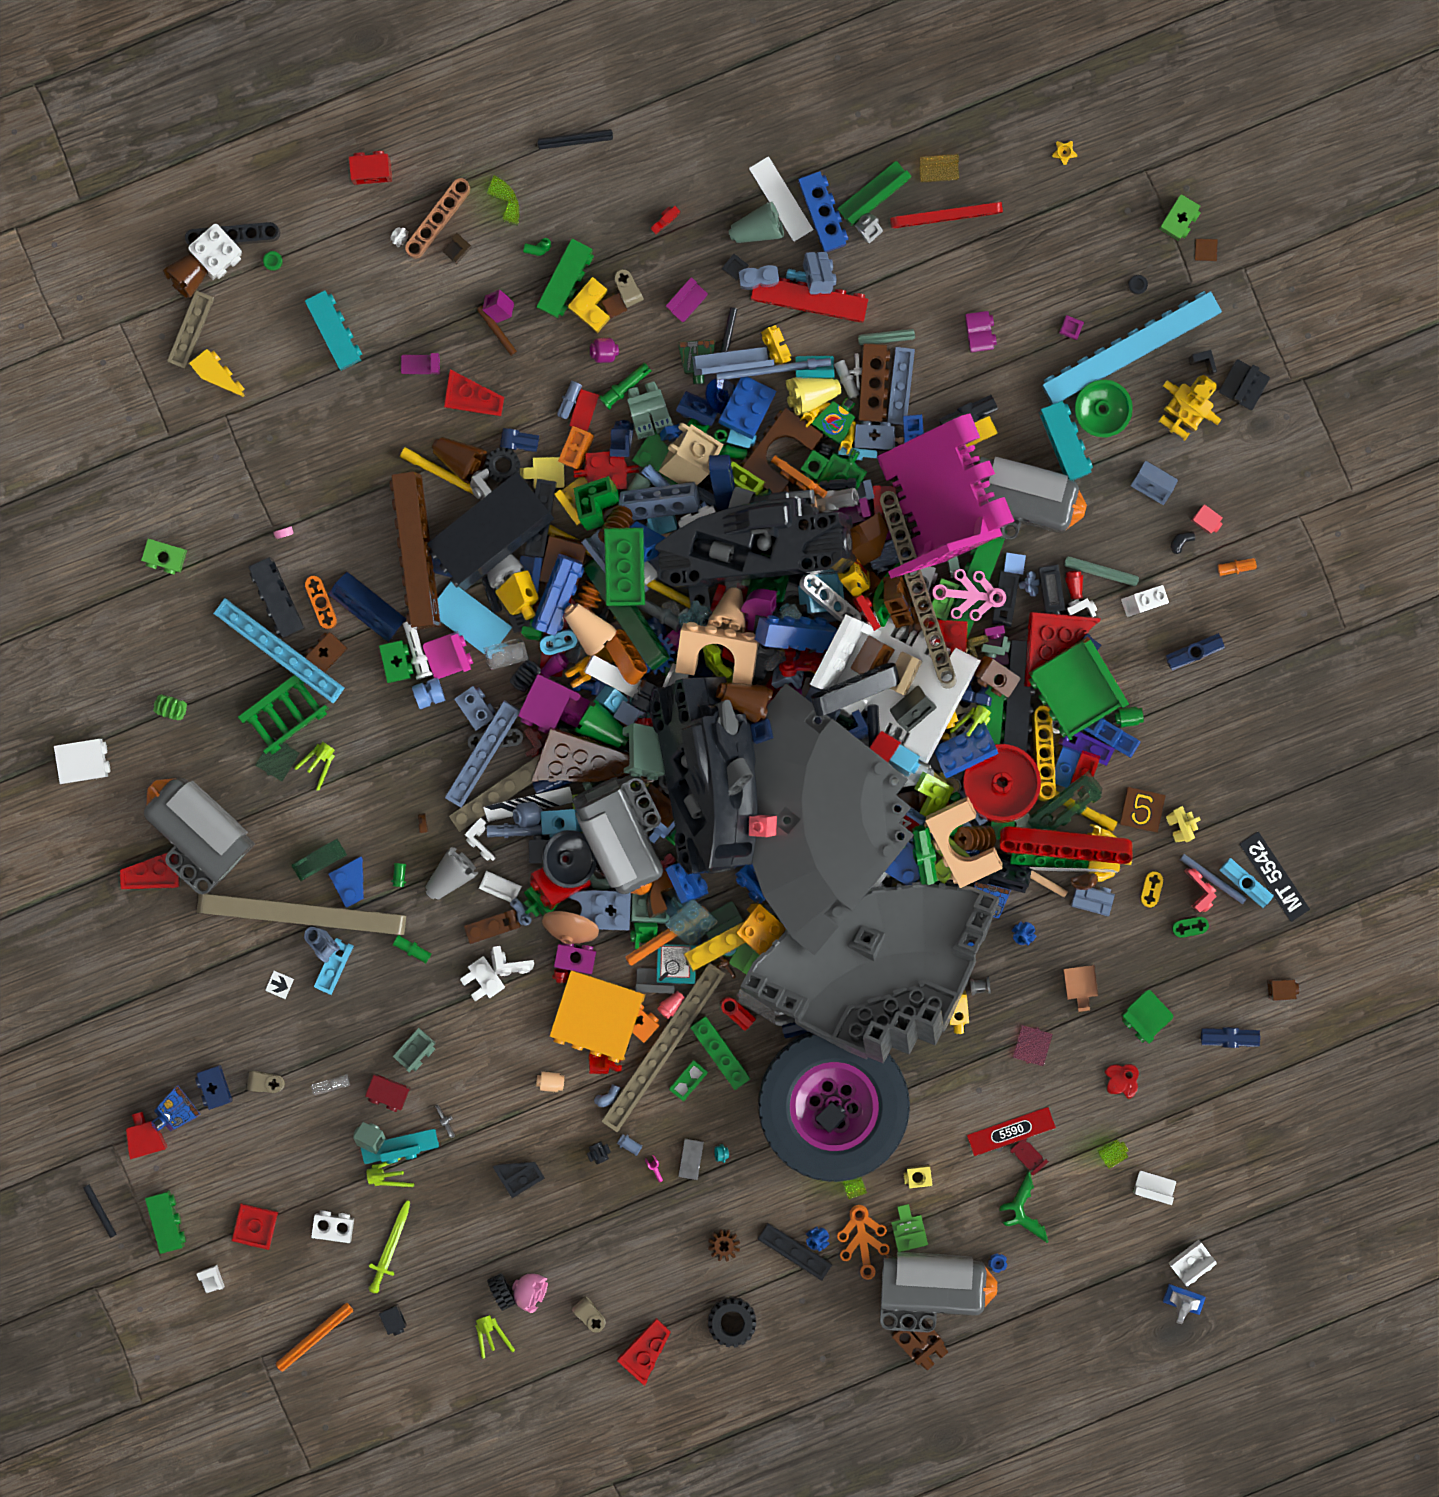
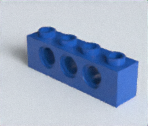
(808, 185)

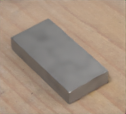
(691, 1159)

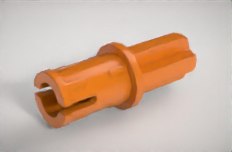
(1236, 567)

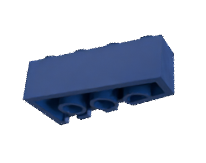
(795, 633)

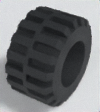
(724, 1337)

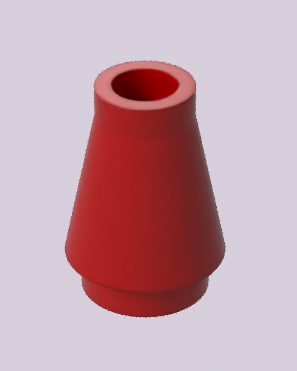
(1075, 583)

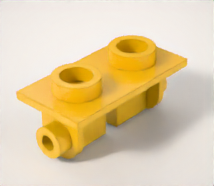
(772, 337)

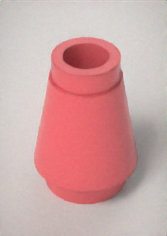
(671, 1004)

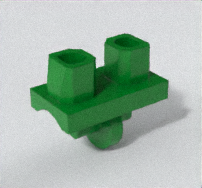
(535, 904)

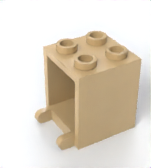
(689, 455)

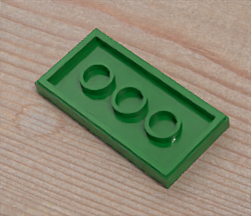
(624, 566)

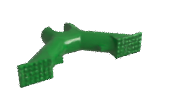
(1020, 1217)

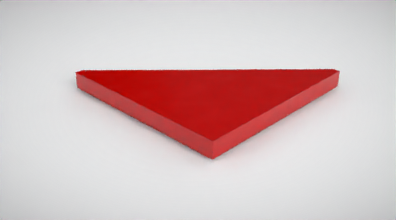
(1051, 636)

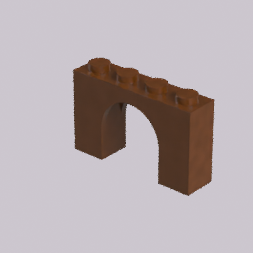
(787, 426)

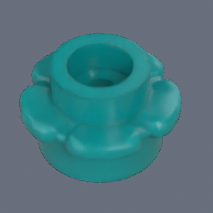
(721, 1153)

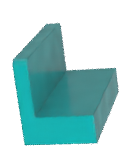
(820, 372)

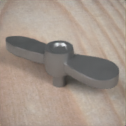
(445, 1121)

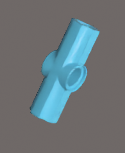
(1255, 891)

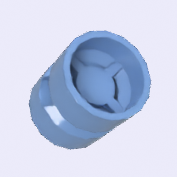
(428, 693)

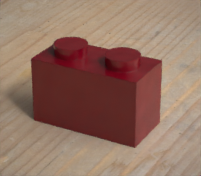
(387, 1092)

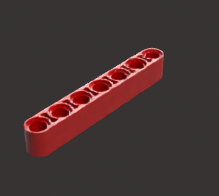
(1066, 845)

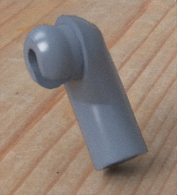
(520, 909)

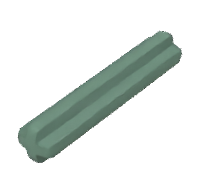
(884, 337)

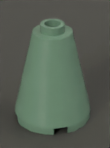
(758, 225)

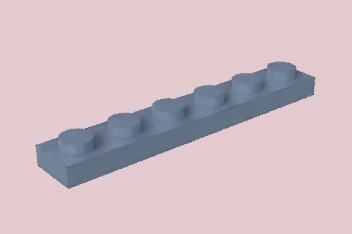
(482, 753)

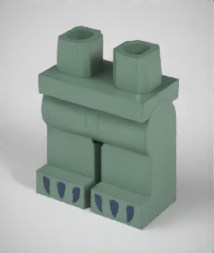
(645, 405)

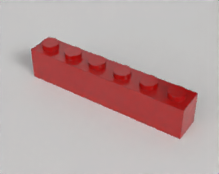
(797, 297)

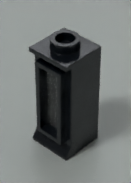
(1051, 589)

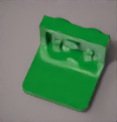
(1147, 1016)

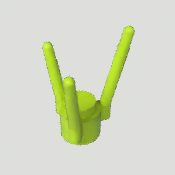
(980, 716)
(322, 752)
(377, 1175)
(484, 1326)

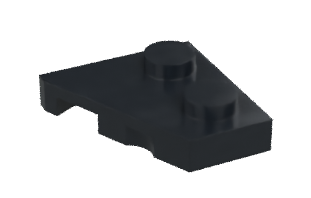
(518, 1176)

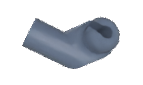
(608, 1099)

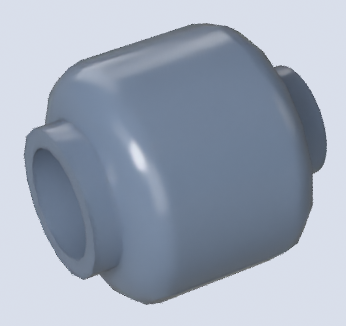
(527, 814)

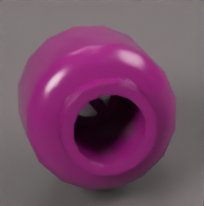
(603, 350)

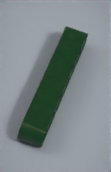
(631, 621)

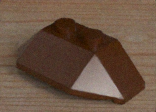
(869, 538)

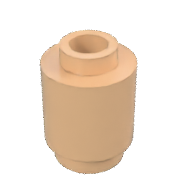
(550, 1081)

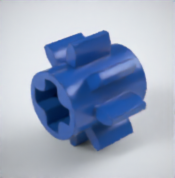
(1024, 933)
(817, 1239)

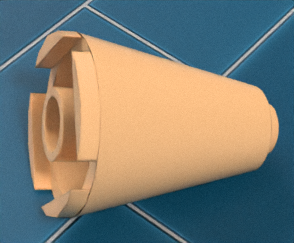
(588, 628)

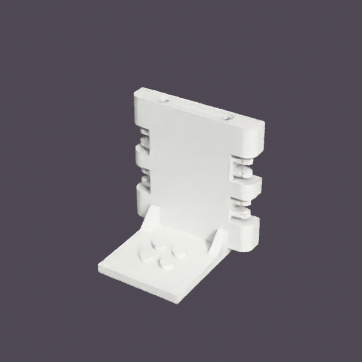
(927, 734)

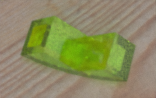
(501, 190)

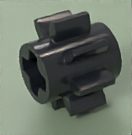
(598, 1152)

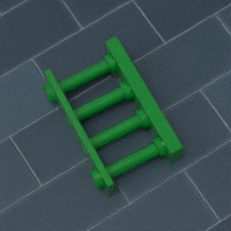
(266, 705)

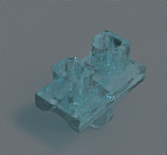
(696, 614)

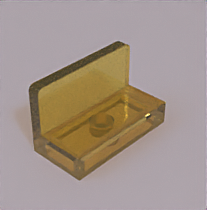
(939, 168)
(974, 642)

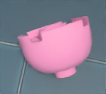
(529, 1291)

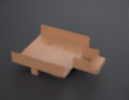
(1081, 984)

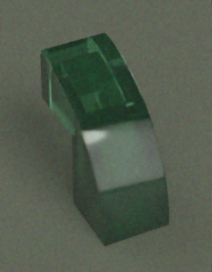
(319, 860)

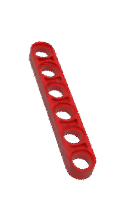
(946, 215)

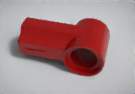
(738, 1013)

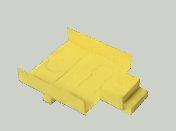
(546, 469)

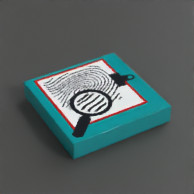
(673, 966)

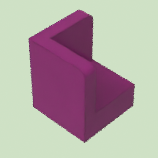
(498, 306)

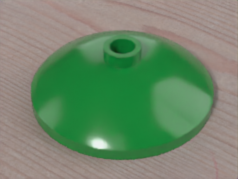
(1117, 408)

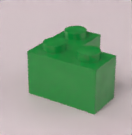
(592, 499)

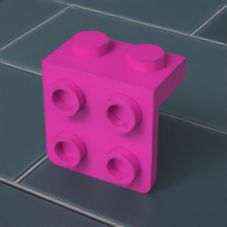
(447, 655)

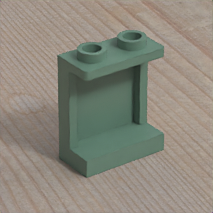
(644, 752)

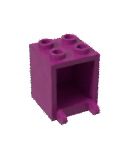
(546, 704)

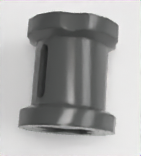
(980, 986)

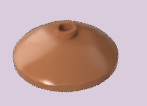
(570, 927)

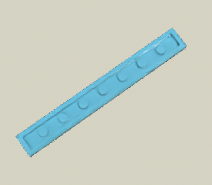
(279, 650)

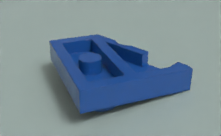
(349, 882)

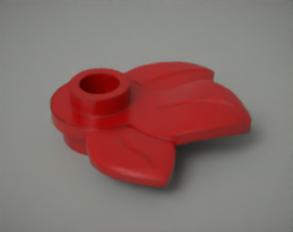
(1120, 1082)

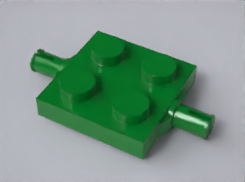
(843, 468)

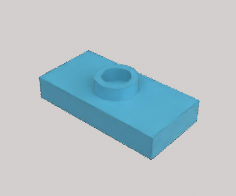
(863, 453)

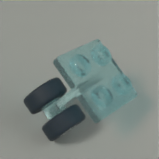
(688, 919)

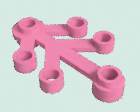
(971, 595)

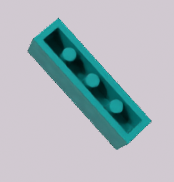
(333, 331)

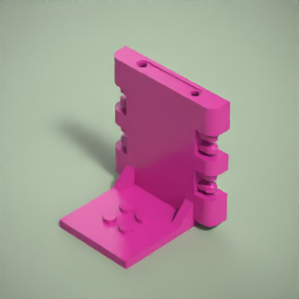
(944, 494)

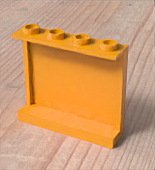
(596, 1016)

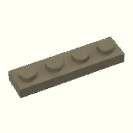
(190, 329)

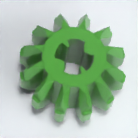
(170, 707)

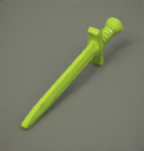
(389, 1249)

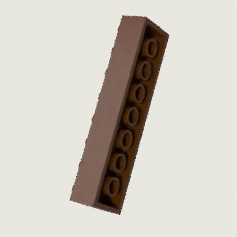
(415, 557)

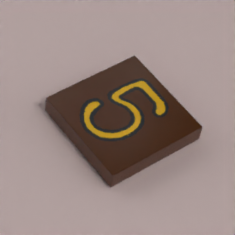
(1142, 809)

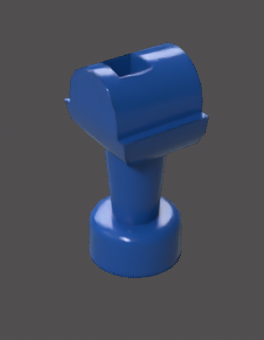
(595, 687)

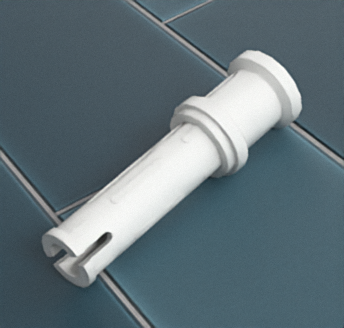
(419, 659)

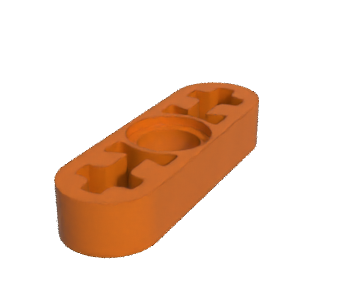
(313, 600)

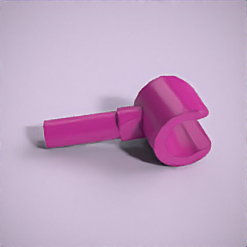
(654, 1166)

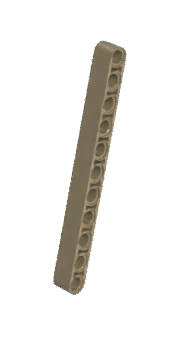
(918, 598)
(301, 914)

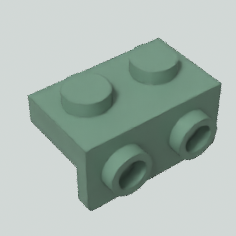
(414, 1050)

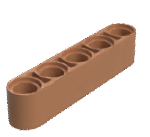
(439, 208)

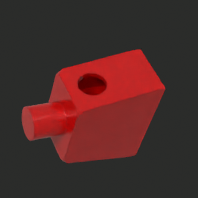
(143, 1137)

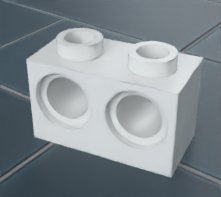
(332, 1232)

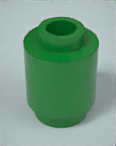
(1129, 716)

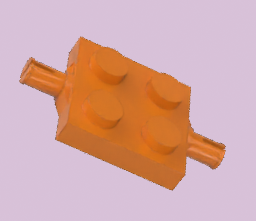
(801, 480)

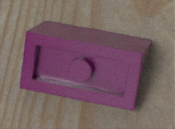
(686, 300)

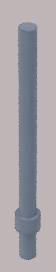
(810, 364)

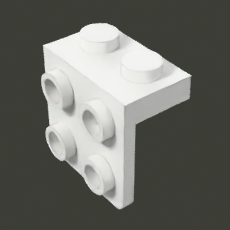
(215, 251)

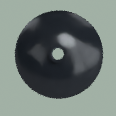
(579, 859)

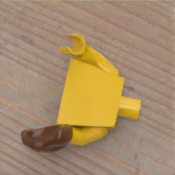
(1090, 879)

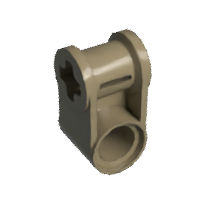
(629, 292)
(261, 1082)
(586, 1311)

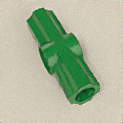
(924, 855)

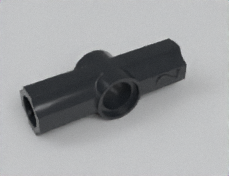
(977, 410)

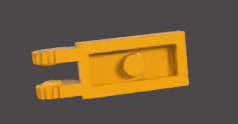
(581, 665)

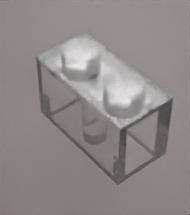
(505, 653)

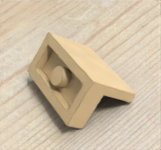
(907, 670)

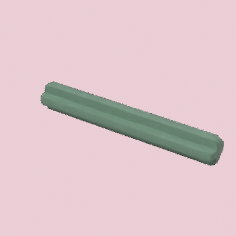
(1101, 571)

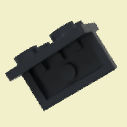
(1244, 384)
(1011, 875)

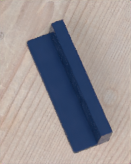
(367, 606)

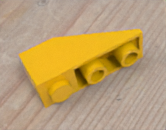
(210, 370)

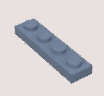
(900, 385)

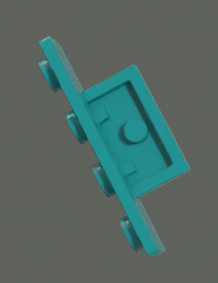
(402, 1146)

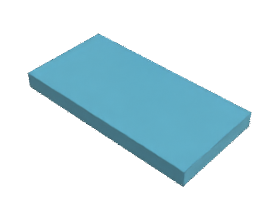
(471, 618)

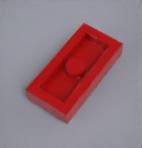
(1087, 762)

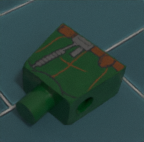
(694, 348)

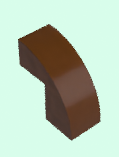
(655, 902)

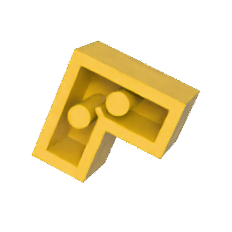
(586, 307)

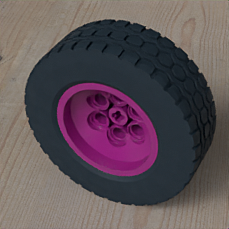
(867, 1135)

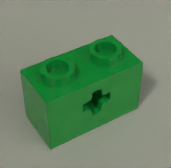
(388, 654)

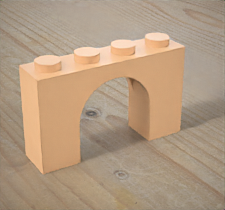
(742, 645)
(964, 869)

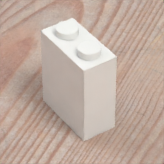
(81, 761)

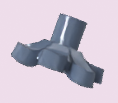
(1030, 584)

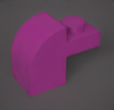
(758, 602)

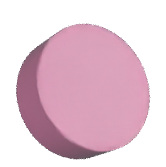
(283, 532)

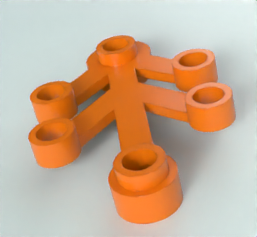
(862, 1237)

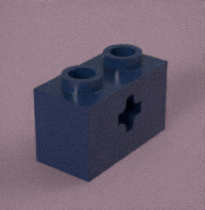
(216, 1077)

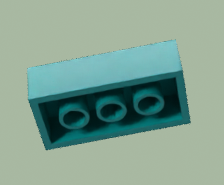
(1064, 441)

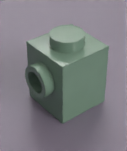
(369, 1137)

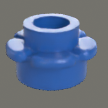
(992, 1263)

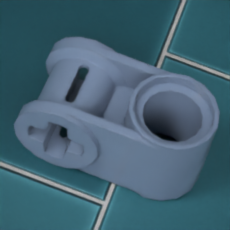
(323, 945)

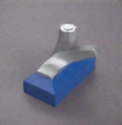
(1184, 1300)

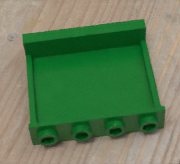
(1077, 688)

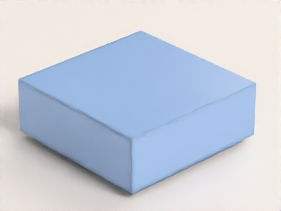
(1014, 563)

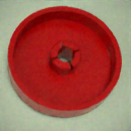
(1016, 798)

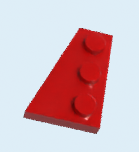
(150, 874)
(643, 1352)

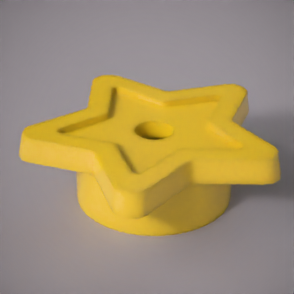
(1069, 152)

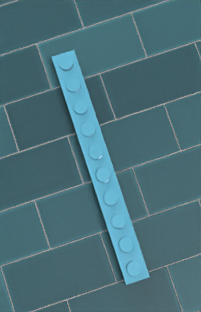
(1132, 348)

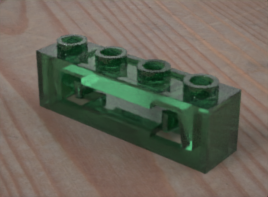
(1089, 785)

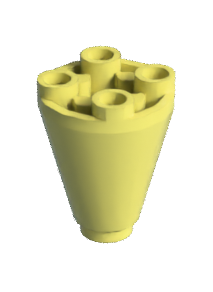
(810, 393)

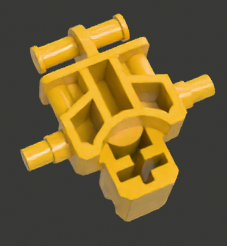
(1190, 405)

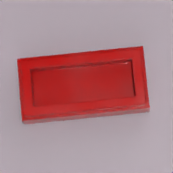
(584, 410)

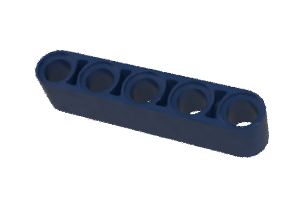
(722, 480)

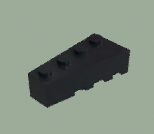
(277, 597)

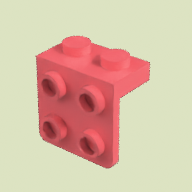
(1204, 902)

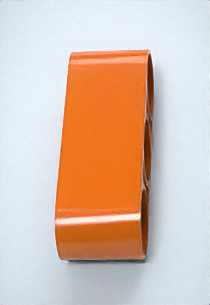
(626, 657)

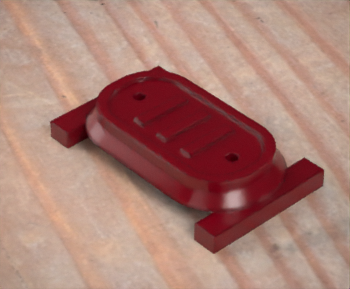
(1029, 1156)

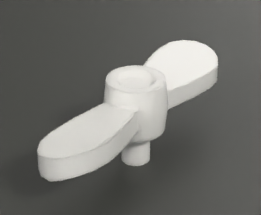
(857, 370)

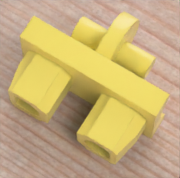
(1180, 817)

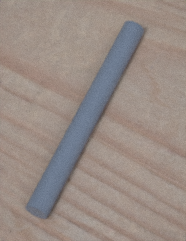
(1213, 879)

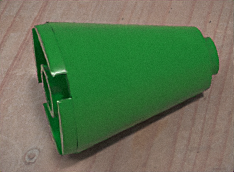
(602, 726)

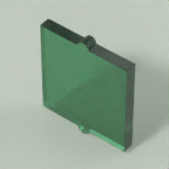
(278, 763)

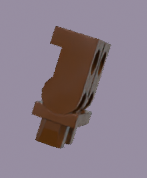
(898, 601)
(922, 1347)

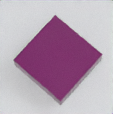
(1071, 327)

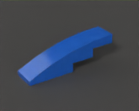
(1113, 737)

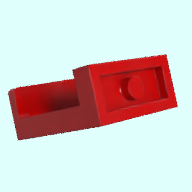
(550, 892)

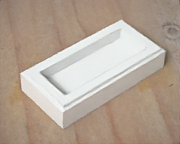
(499, 886)

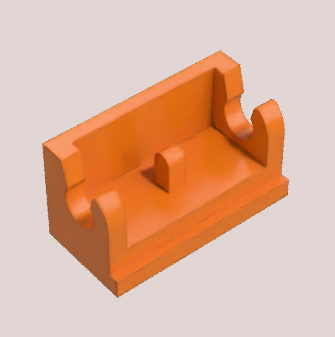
(576, 448)

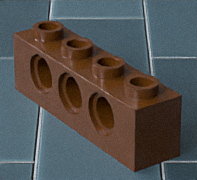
(870, 353)

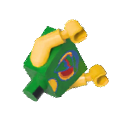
(834, 422)

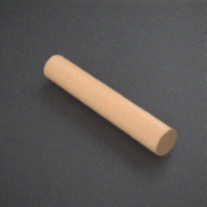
(1048, 884)

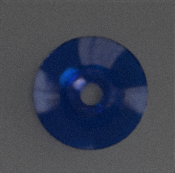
(719, 389)

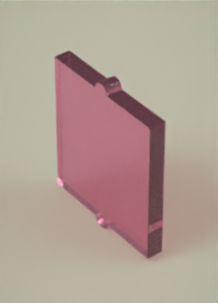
(1032, 1045)

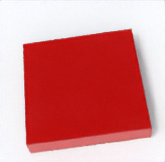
(254, 1226)

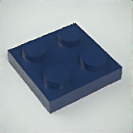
(696, 408)

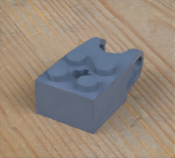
(595, 904)

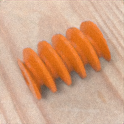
(589, 597)

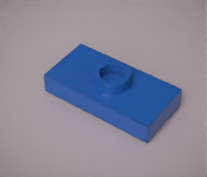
(1066, 766)

